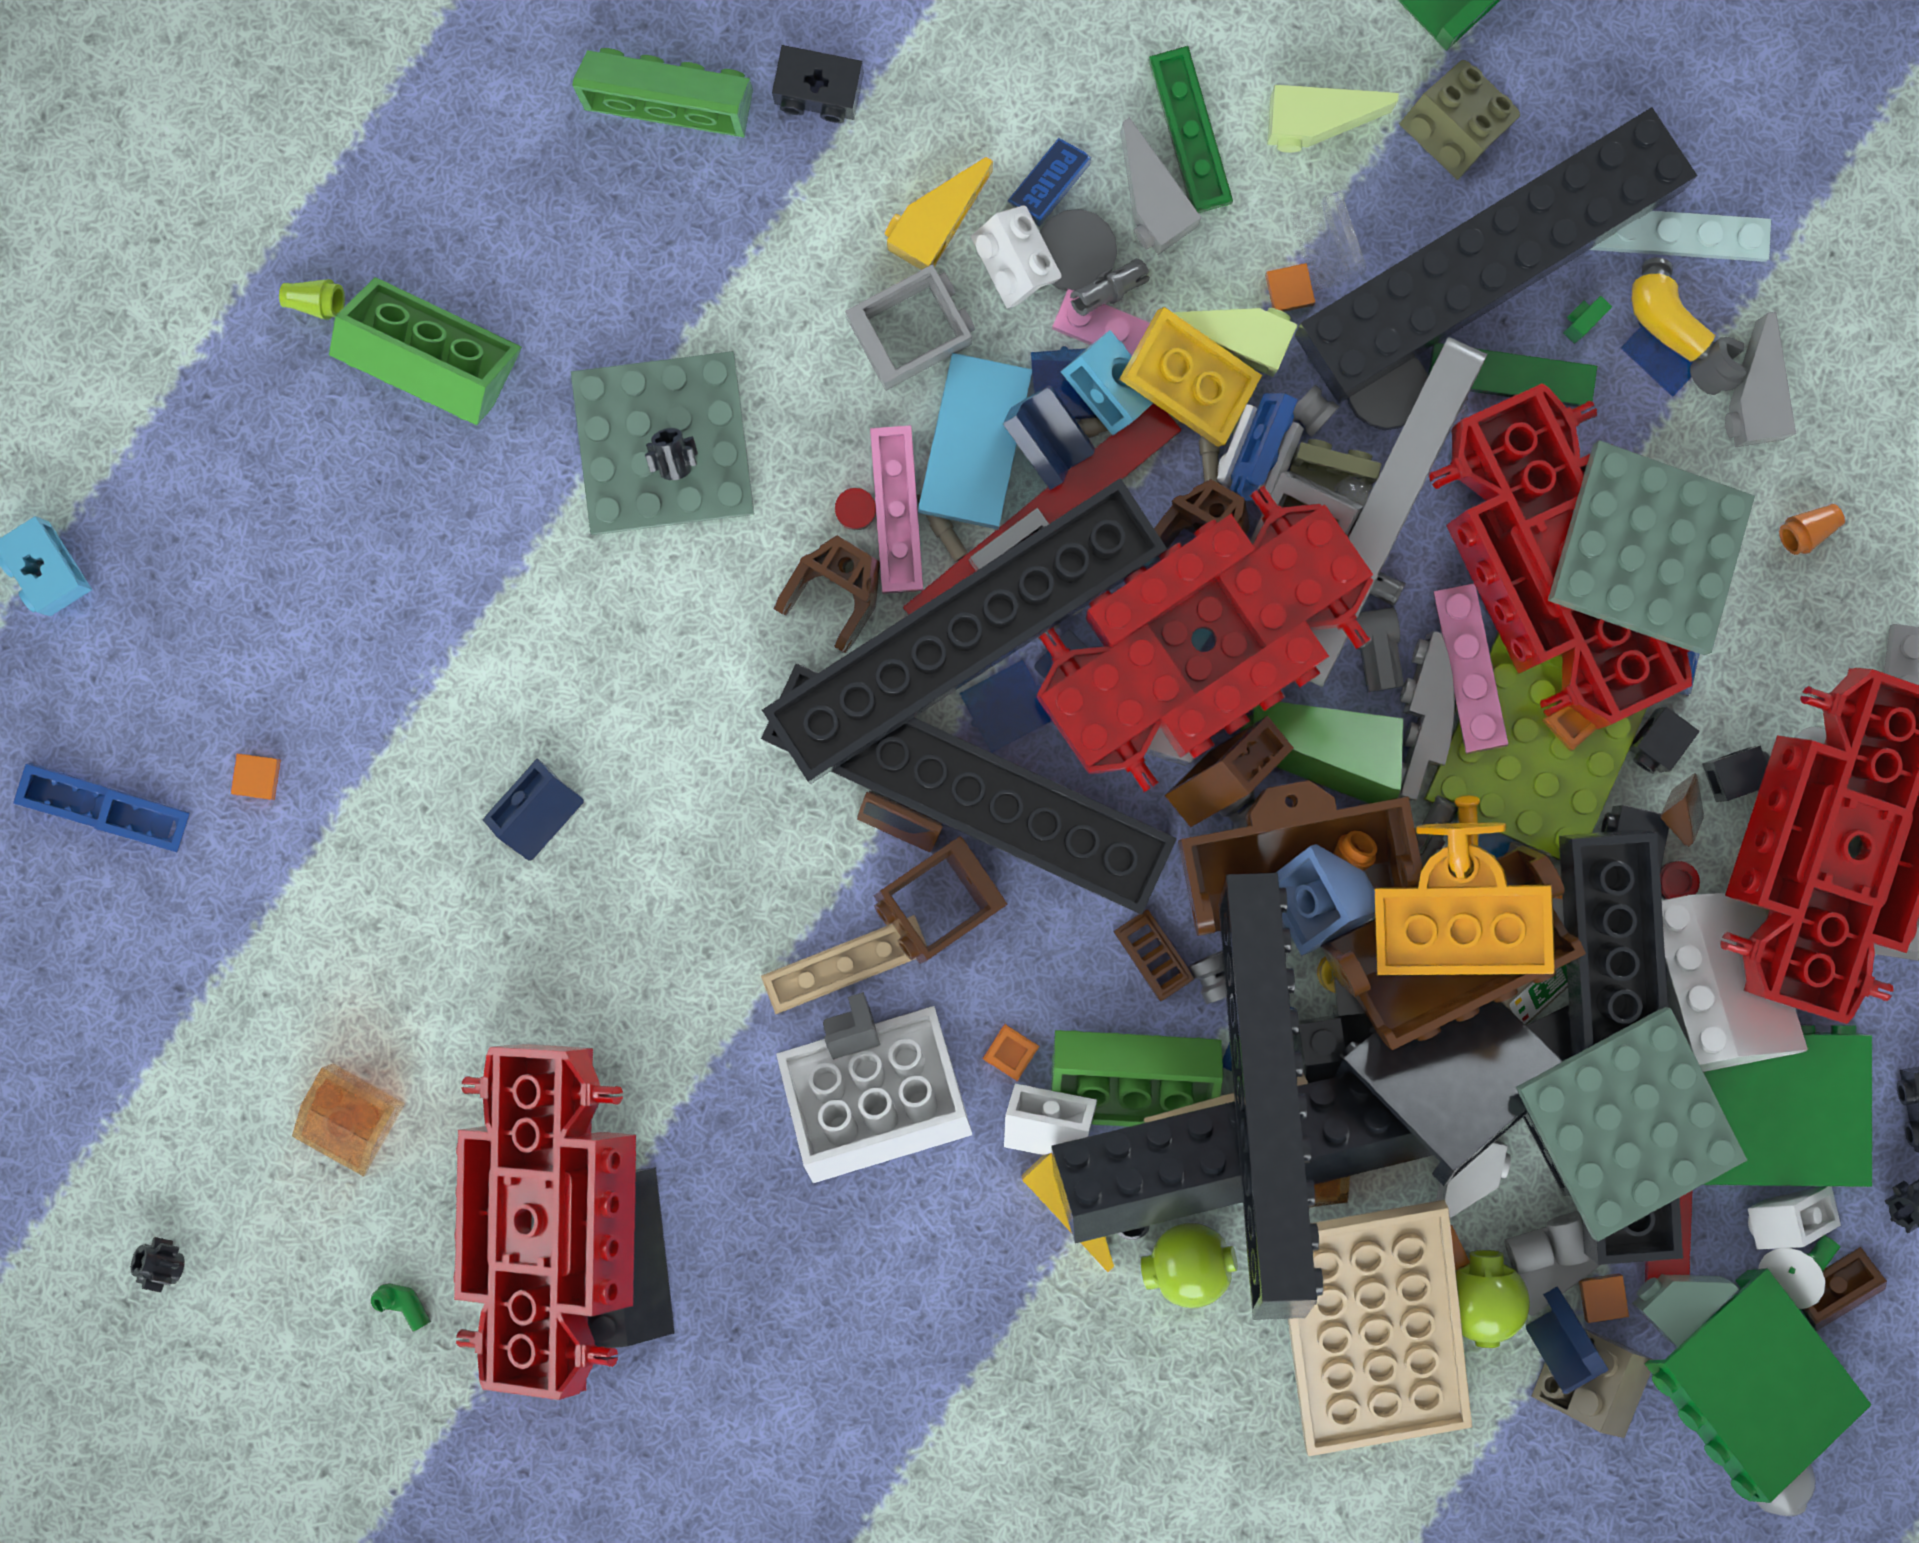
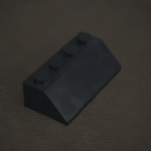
(652, 1305)

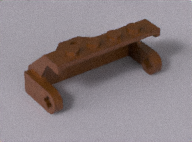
(1281, 833)
(1419, 1004)

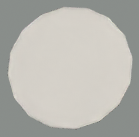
(1805, 1285)

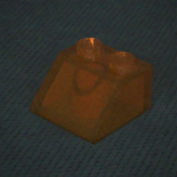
(346, 1118)

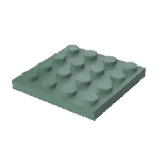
(621, 412)
(1651, 548)
(1631, 1123)

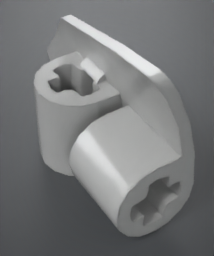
(1550, 1258)

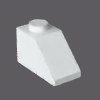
(1045, 1118)
(1476, 1179)
(1793, 1218)

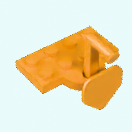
(1464, 921)

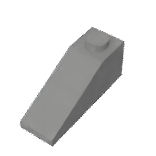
(1157, 201)
(1762, 402)

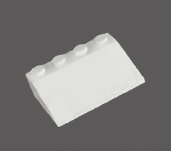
(1708, 985)
(874, 1100)

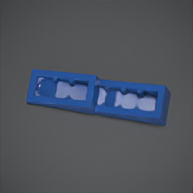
(100, 807)

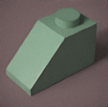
(1682, 1302)

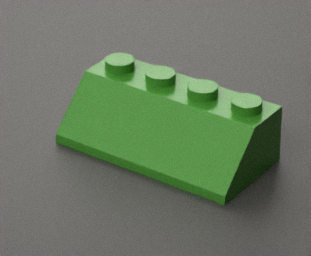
(664, 92)
(423, 350)
(1135, 1073)

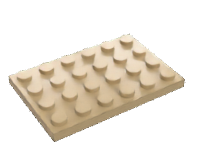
(1386, 1336)

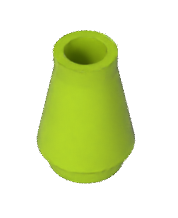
(316, 298)

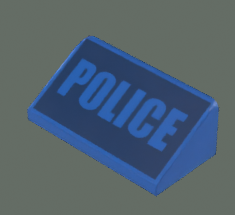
(1050, 180)

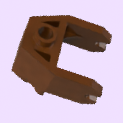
(1199, 507)
(831, 562)

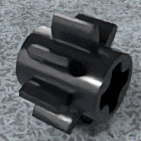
(671, 454)
(1905, 1205)
(157, 1264)

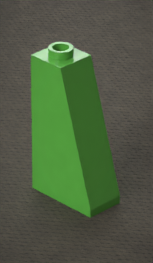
(1340, 748)

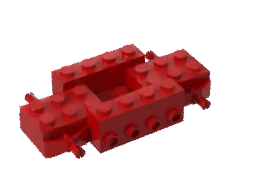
(1530, 474)
(1253, 600)
(1796, 857)
(581, 1191)

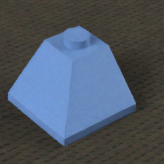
(1324, 898)

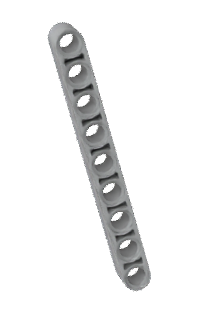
(1407, 471)

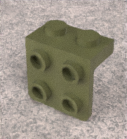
(1460, 118)
(1328, 467)

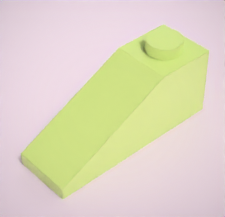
(1314, 114)
(1249, 334)

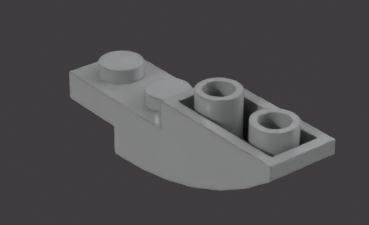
(1432, 701)

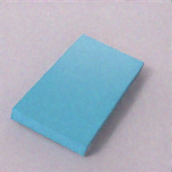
(970, 444)

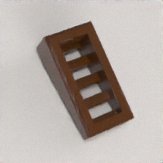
(1172, 985)

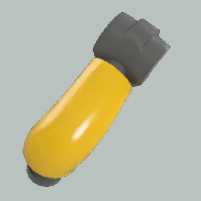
(1661, 312)

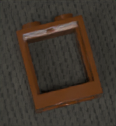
(1229, 771)
(972, 877)

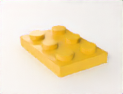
(1190, 377)

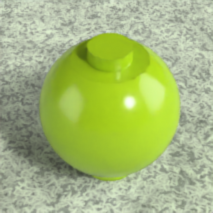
(1190, 1265)
(1491, 1299)

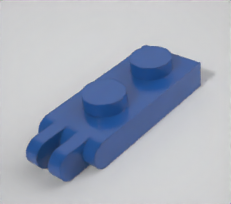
(1262, 443)

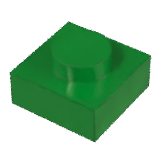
(1585, 317)

